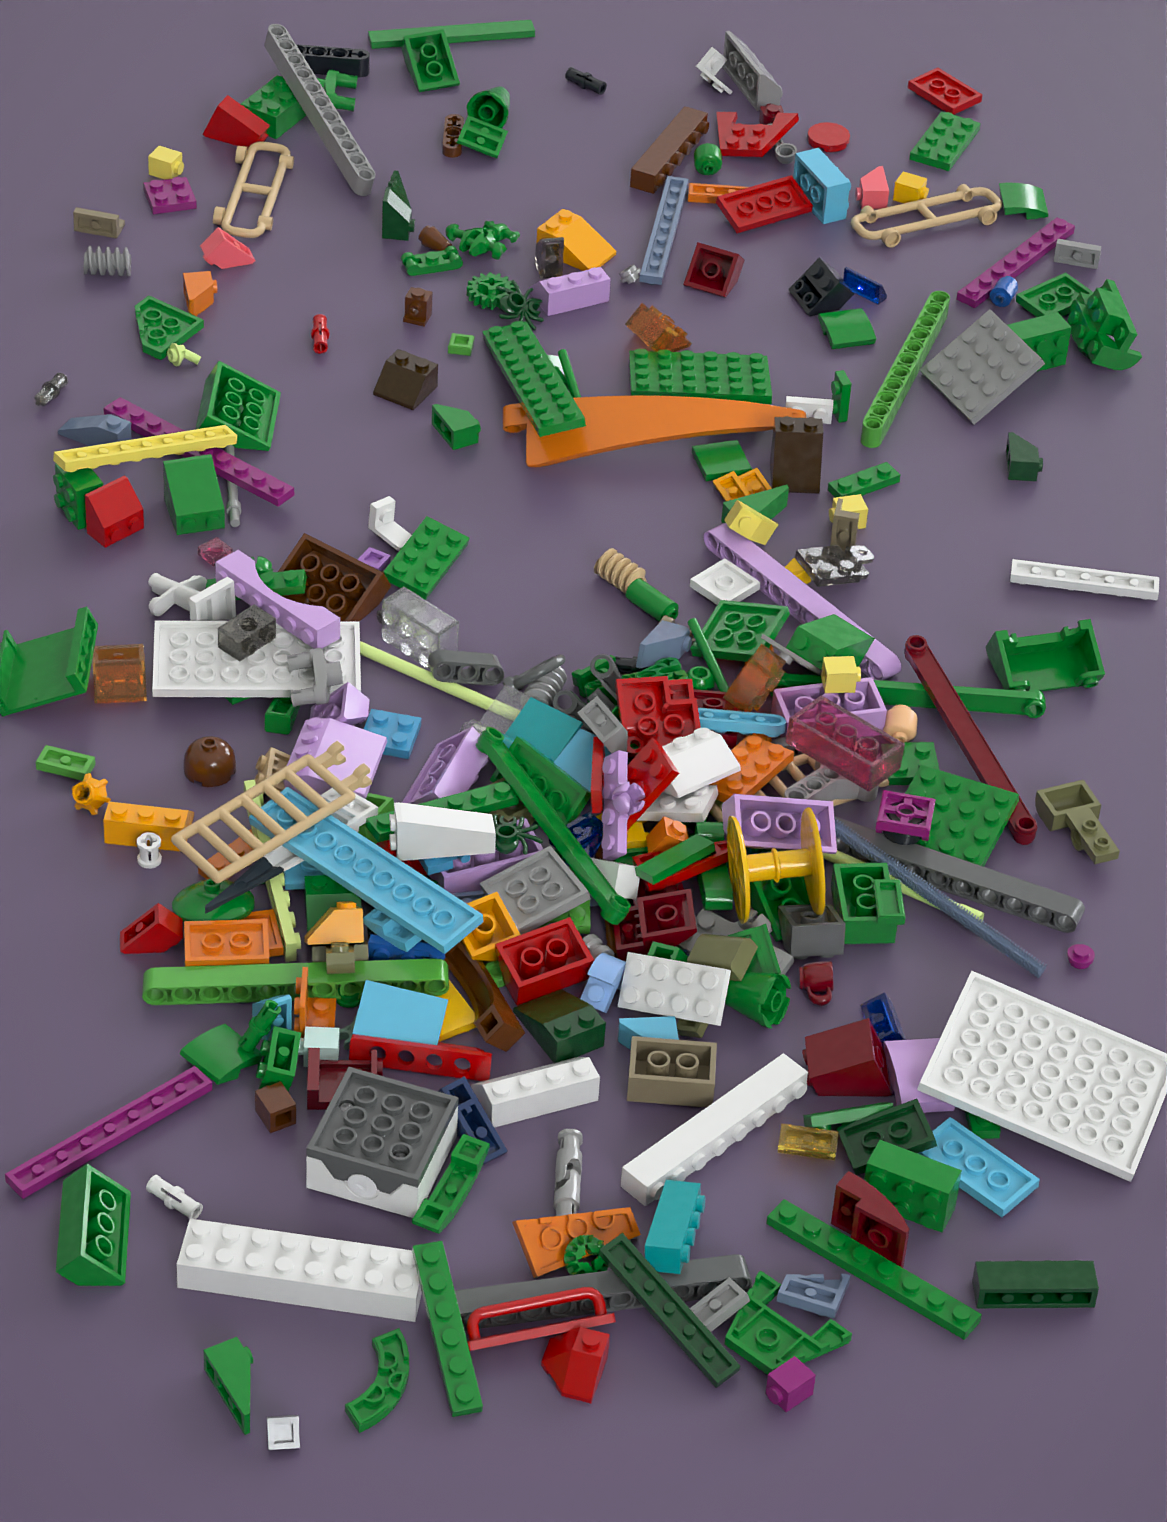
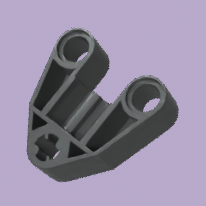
(608, 682)

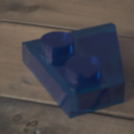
(587, 831)

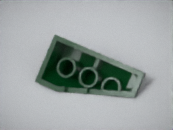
(396, 211)

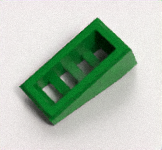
(280, 716)

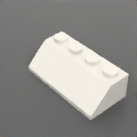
(538, 1091)

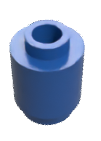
(1004, 291)

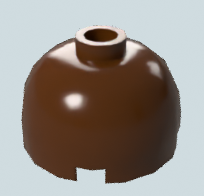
(209, 761)

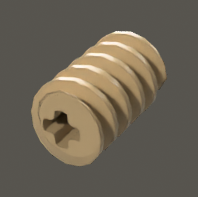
(618, 570)

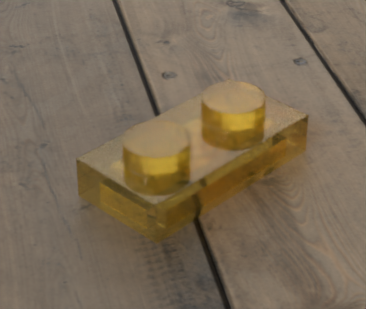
(808, 1141)

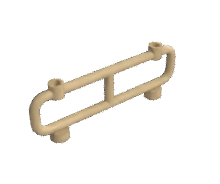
(246, 158)
(892, 236)

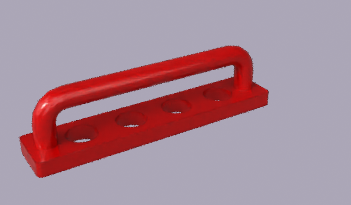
(479, 1060)
(600, 1318)

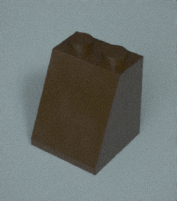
(797, 454)

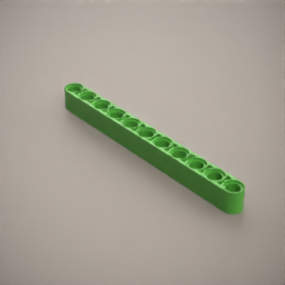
(905, 369)
(266, 981)

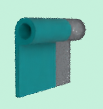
(528, 718)

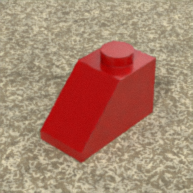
(152, 932)

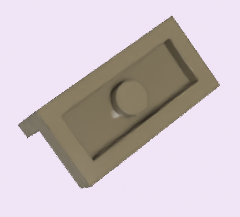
(97, 222)
(844, 527)

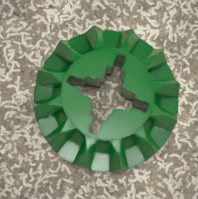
(576, 1250)

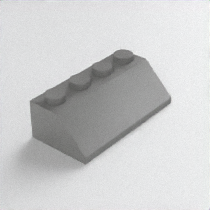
(749, 73)

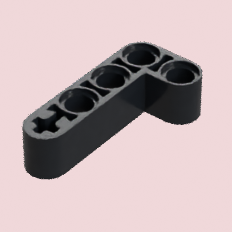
(345, 60)

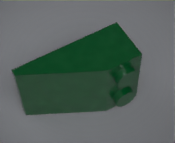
(562, 1025)

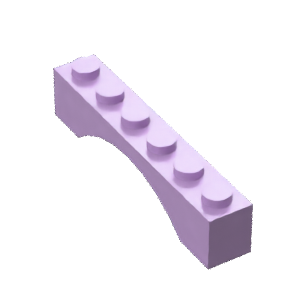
(307, 622)

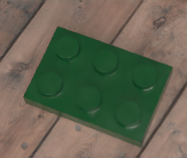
(899, 1125)

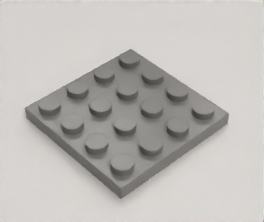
(982, 366)

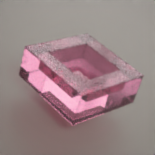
(214, 550)

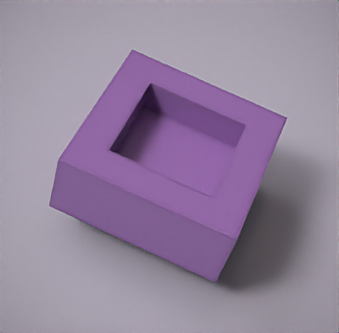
(375, 559)

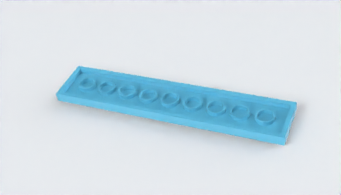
(376, 876)

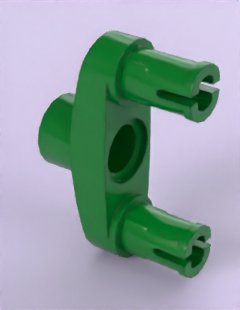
(336, 79)

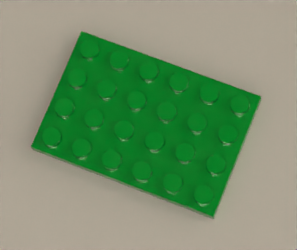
(700, 375)

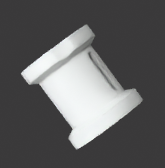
(153, 850)

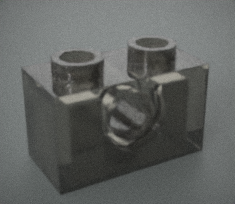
(247, 632)

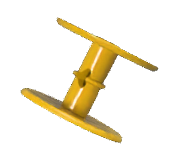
(776, 865)

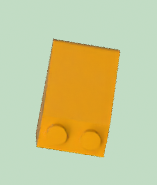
(582, 244)

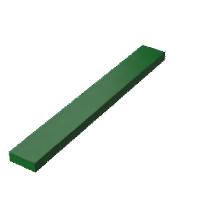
(457, 33)

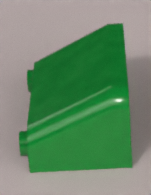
(1047, 660)

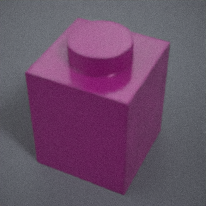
(790, 1384)

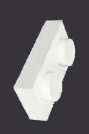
(813, 407)

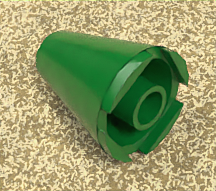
(490, 106)
(760, 997)

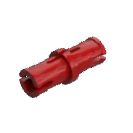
(320, 326)

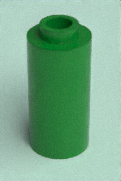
(651, 600)

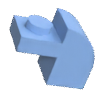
(604, 980)

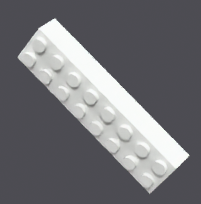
(299, 1270)

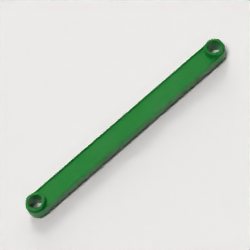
(914, 695)
(613, 905)

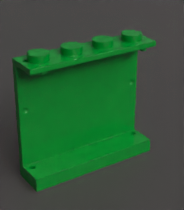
(46, 666)

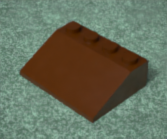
(336, 580)

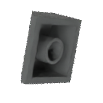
(811, 934)

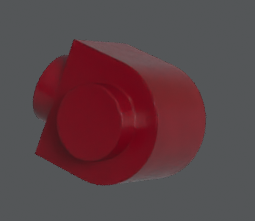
(769, 112)

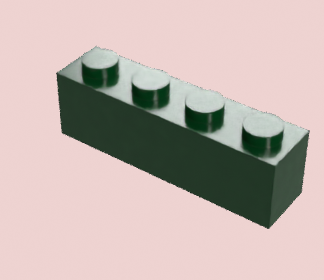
(1035, 1284)

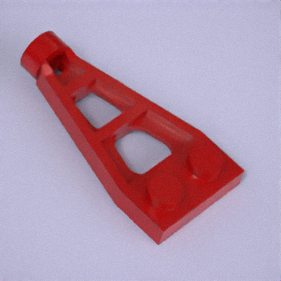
(719, 857)

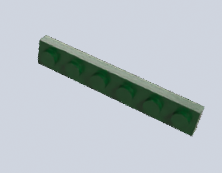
(669, 1310)

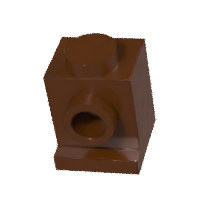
(418, 306)

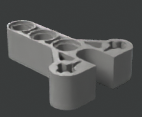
(827, 786)

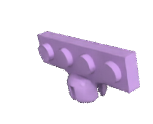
(619, 803)

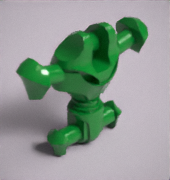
(483, 239)

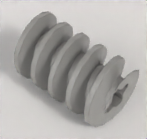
(107, 261)
(547, 686)

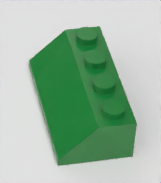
(93, 1229)

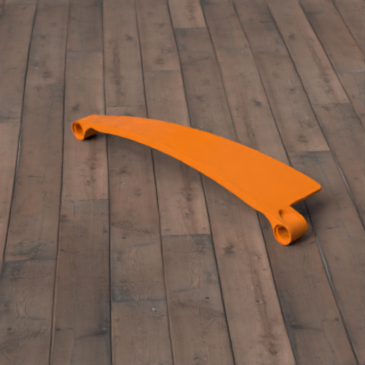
(640, 420)

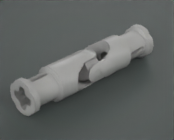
(568, 1172)

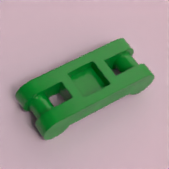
(432, 261)

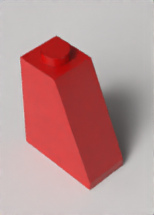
(236, 124)

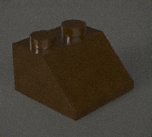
(406, 379)

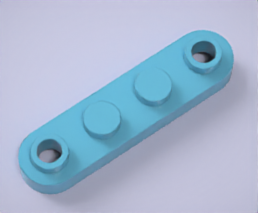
(742, 722)

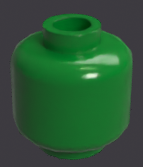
(707, 159)

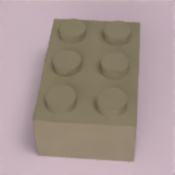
(672, 1071)

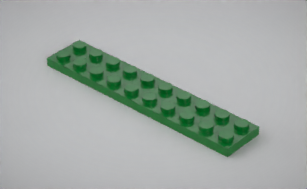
(533, 378)

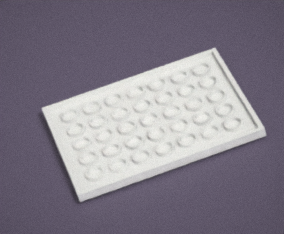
(1048, 1075)

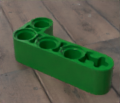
(714, 883)

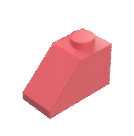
(873, 189)
(225, 250)

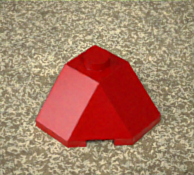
(577, 1362)

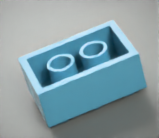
(822, 185)

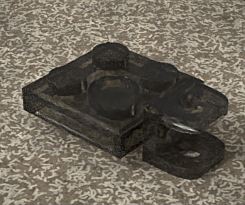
(833, 566)

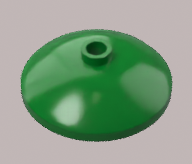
(191, 902)

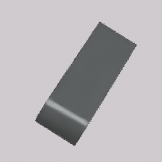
(457, 660)

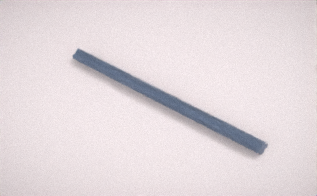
(932, 895)

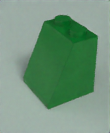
(193, 494)
(829, 638)

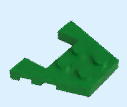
(770, 1339)

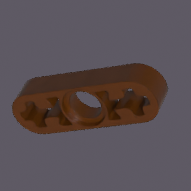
(451, 135)

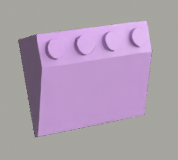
(359, 748)

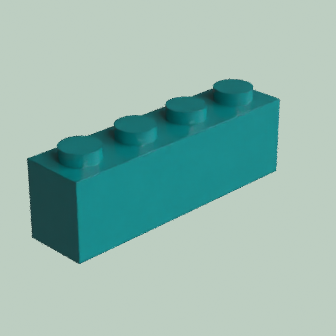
(674, 1226)

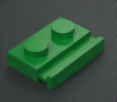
(764, 958)

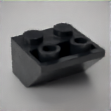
(821, 289)

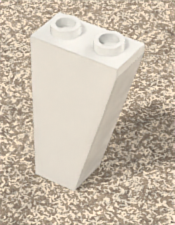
(439, 832)

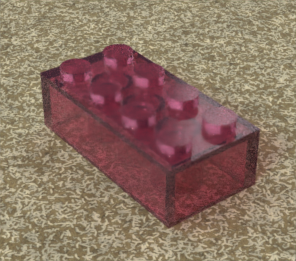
(845, 743)

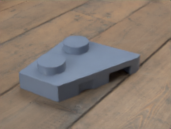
(813, 1293)

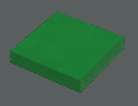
(720, 459)

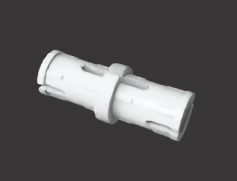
(160, 1189)

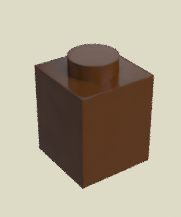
(275, 1107)

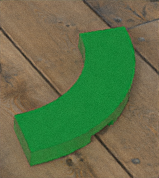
(389, 1383)

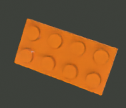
(759, 764)

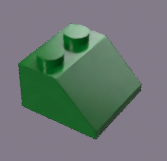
(321, 894)

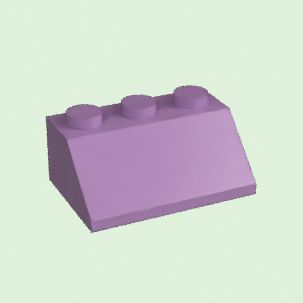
(572, 291)

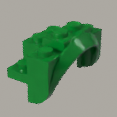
(1103, 315)

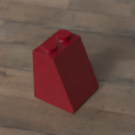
(847, 1062)

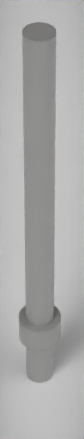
(233, 506)

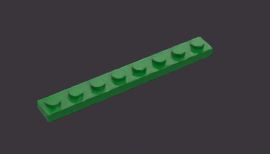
(874, 1269)

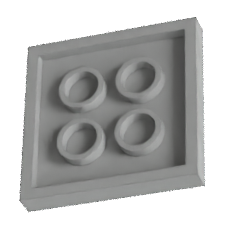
(537, 889)

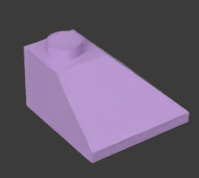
(344, 705)

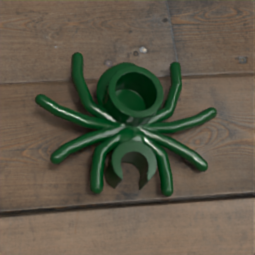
(517, 304)
(510, 834)

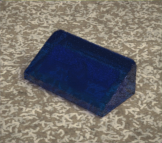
(864, 286)
(883, 1018)

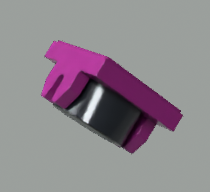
(905, 817)

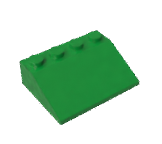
(241, 405)

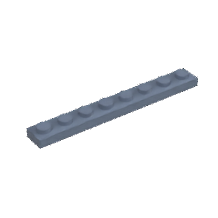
(664, 230)

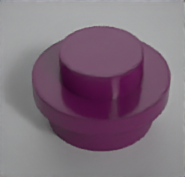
(1080, 956)

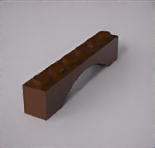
(492, 1013)

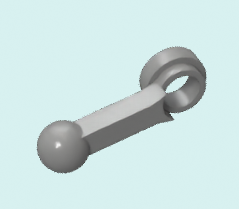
(784, 151)

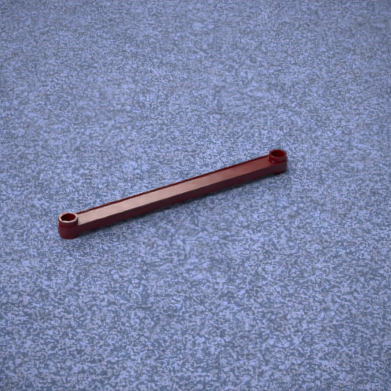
(966, 732)

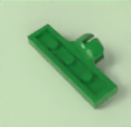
(282, 583)

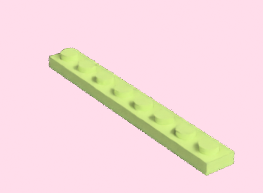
(278, 898)

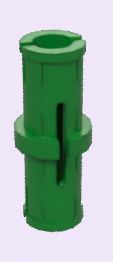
(259, 1026)

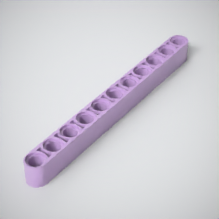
(790, 591)

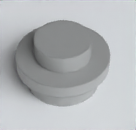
(629, 274)

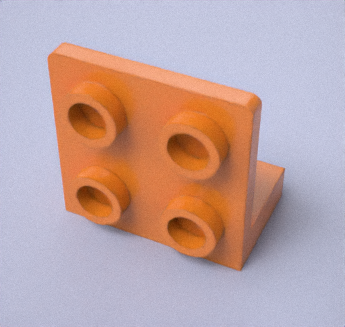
(312, 1011)

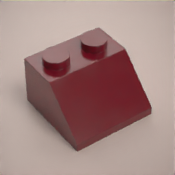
(713, 270)

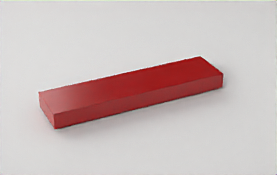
(597, 776)

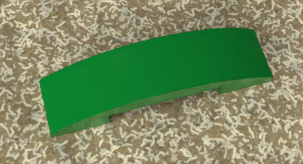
(453, 1186)

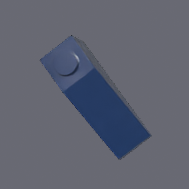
(473, 1119)

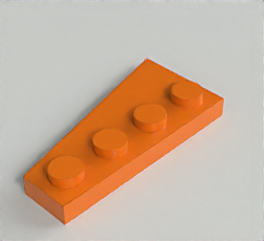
(547, 1237)

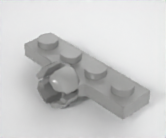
(711, 923)

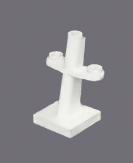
(207, 604)

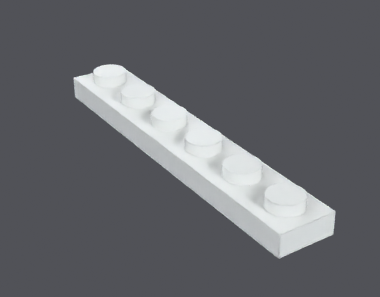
(1084, 579)

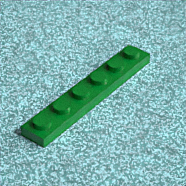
(478, 800)
(447, 1329)

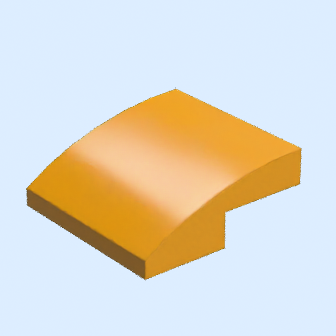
(734, 486)

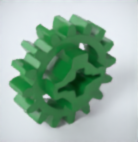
(485, 292)

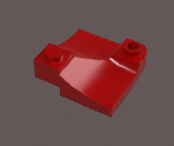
(656, 710)

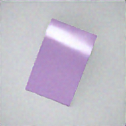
(906, 1067)

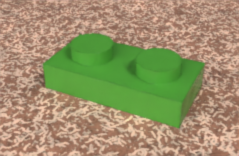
(65, 762)

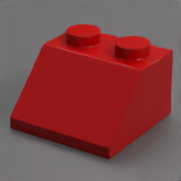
(113, 512)

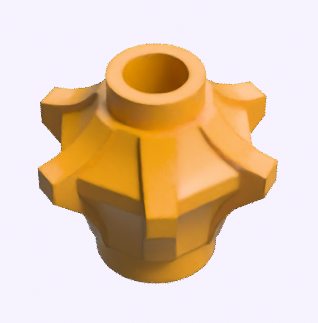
(90, 794)

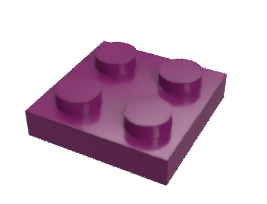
(169, 195)

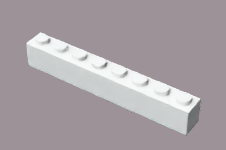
(714, 1129)

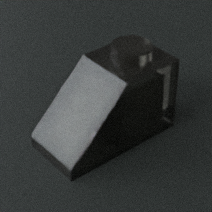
(549, 257)

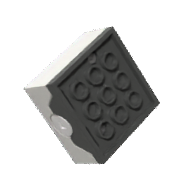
(381, 1142)

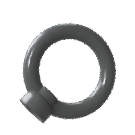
(534, 673)

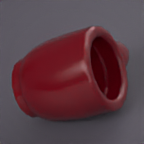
(817, 978)

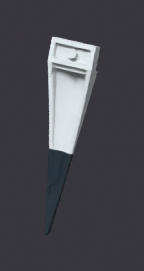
(282, 859)

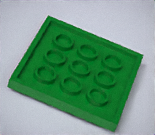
(965, 814)

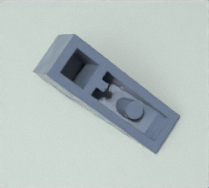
(97, 429)
(663, 642)

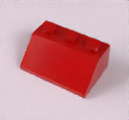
(543, 961)

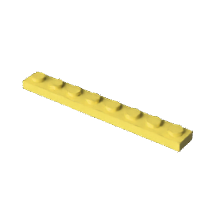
(144, 448)

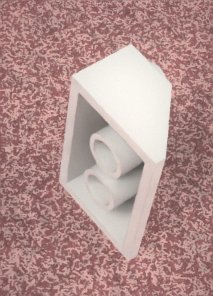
(700, 761)

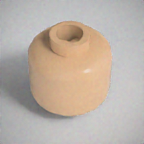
(901, 723)

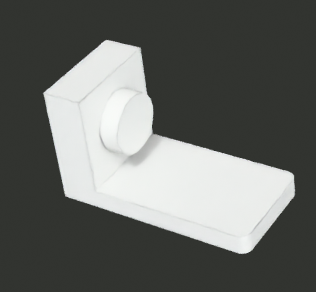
(710, 65)
(383, 524)

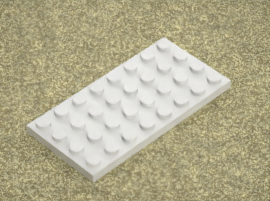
(193, 665)

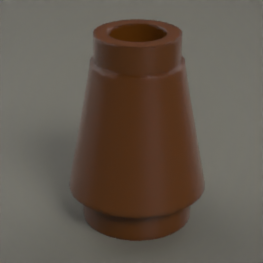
(433, 239)

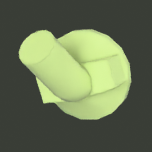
(177, 353)

